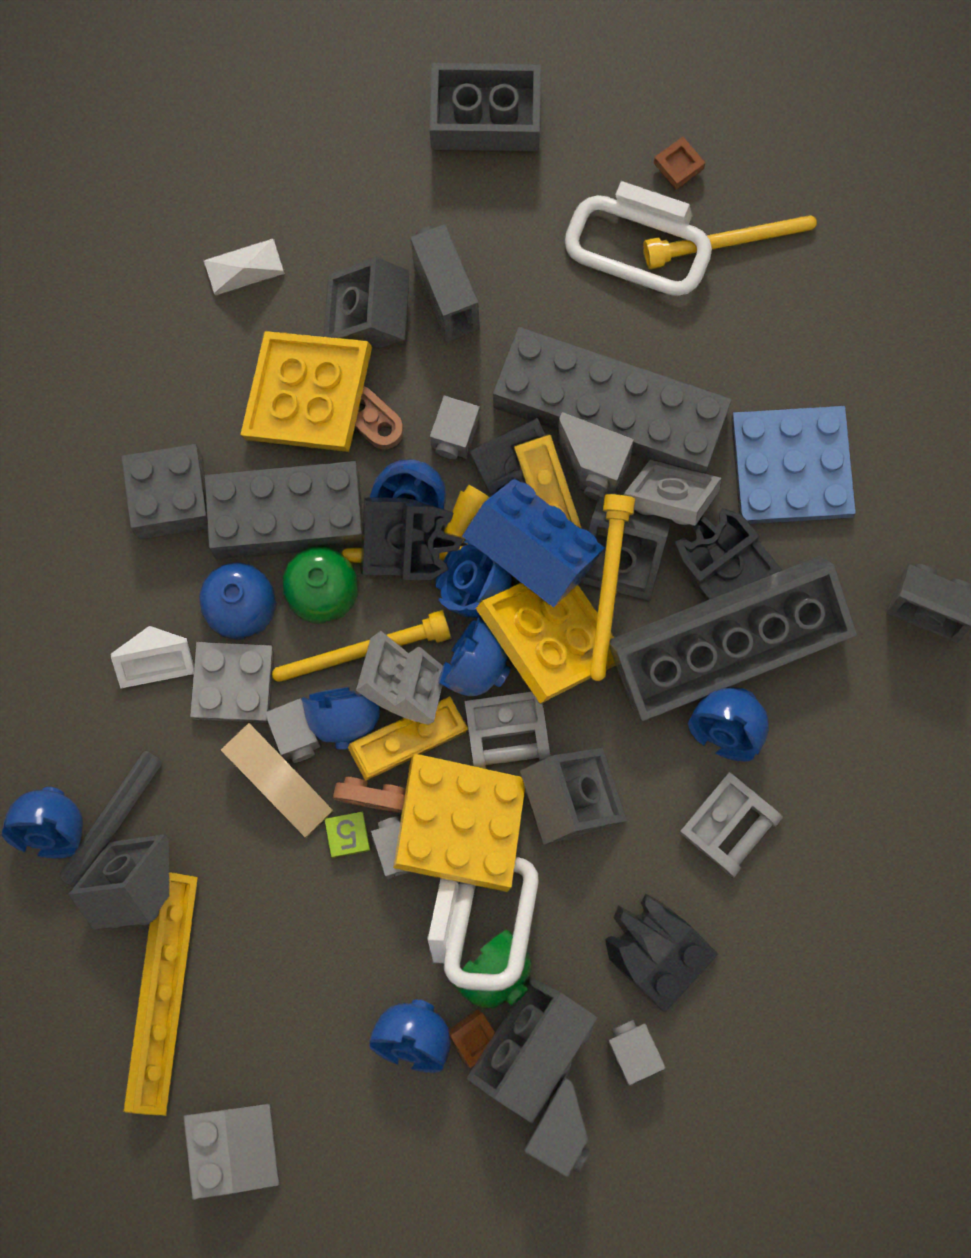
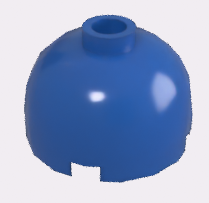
(411, 481)
(470, 580)
(237, 600)
(476, 662)
(340, 716)
(731, 721)
(45, 822)
(413, 1035)

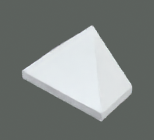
(244, 267)
(152, 658)

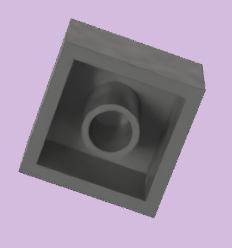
(166, 491)

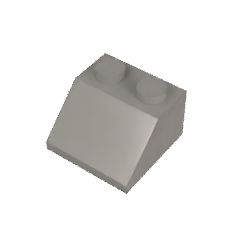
(594, 455)
(231, 1151)

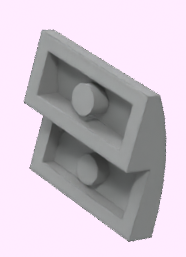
(400, 679)

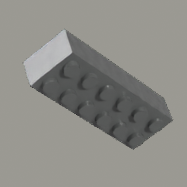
(662, 415)
(732, 637)

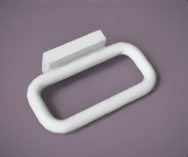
(650, 210)
(450, 927)

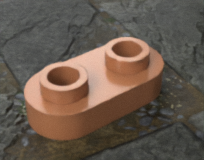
(374, 417)
(356, 792)

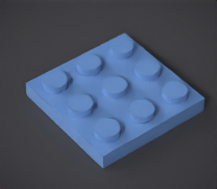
(793, 465)

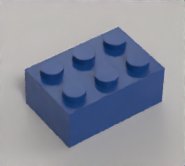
(533, 541)

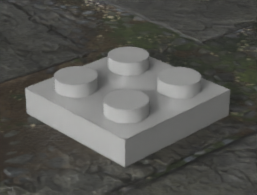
(673, 492)
(232, 682)

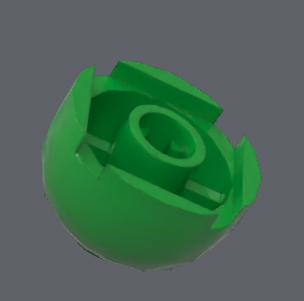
(320, 585)
(494, 961)

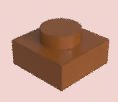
(679, 162)
(471, 1037)

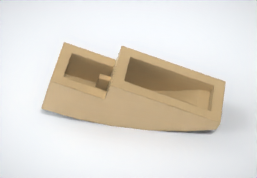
(277, 780)

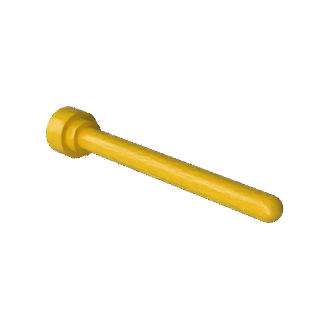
(659, 252)
(617, 512)
(432, 628)

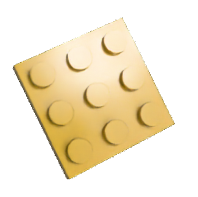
(306, 391)
(542, 641)
(460, 823)

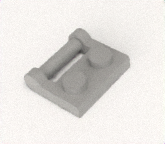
(506, 717)
(720, 816)

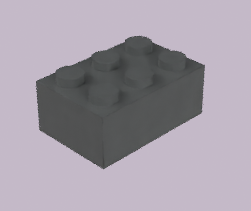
(485, 106)
(532, 1049)

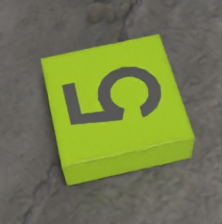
(347, 834)

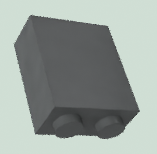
(445, 282)

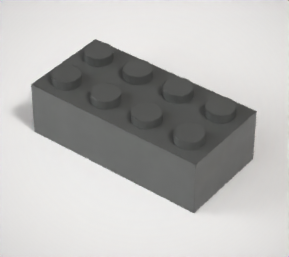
(284, 510)

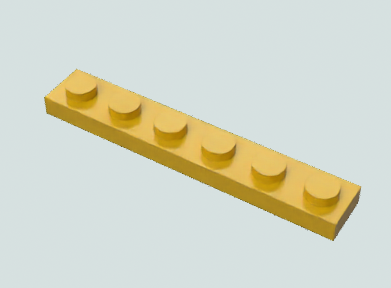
(160, 1000)

